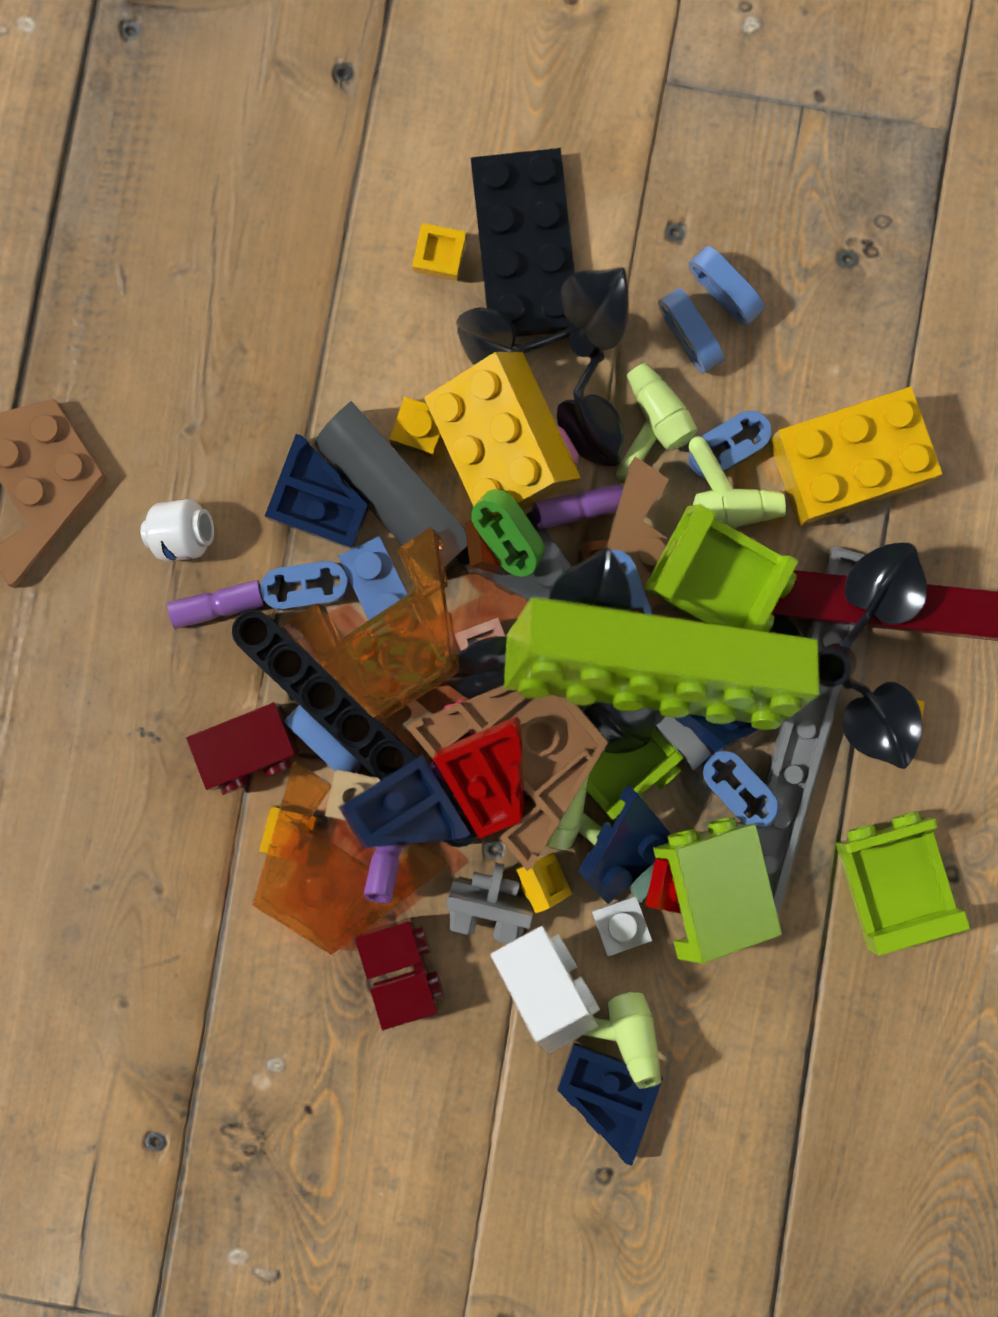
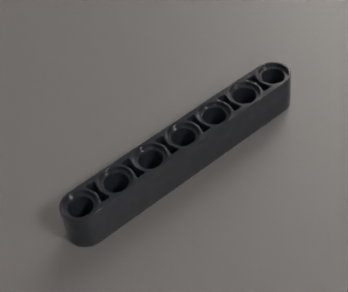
(333, 719)

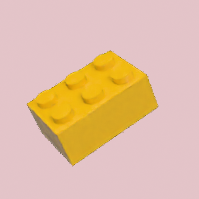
(502, 431)
(855, 456)

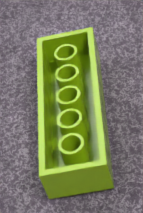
(659, 664)

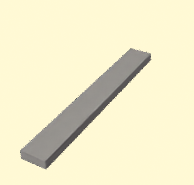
(800, 753)

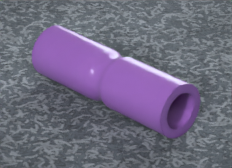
(574, 507)
(211, 605)
(382, 874)

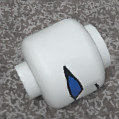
(177, 530)

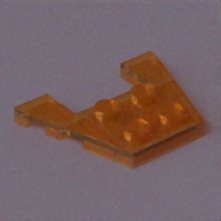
(398, 650)
(317, 884)

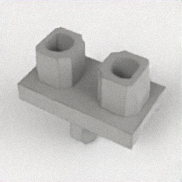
(489, 899)

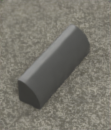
(388, 483)

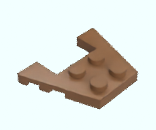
(46, 477)
(638, 538)
(556, 755)

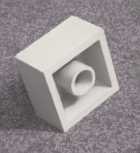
(544, 989)

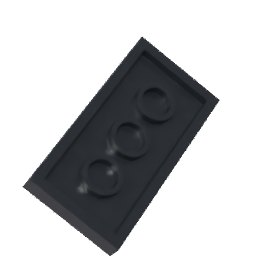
(524, 237)

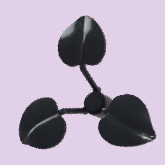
(599, 313)
(596, 583)
(889, 719)

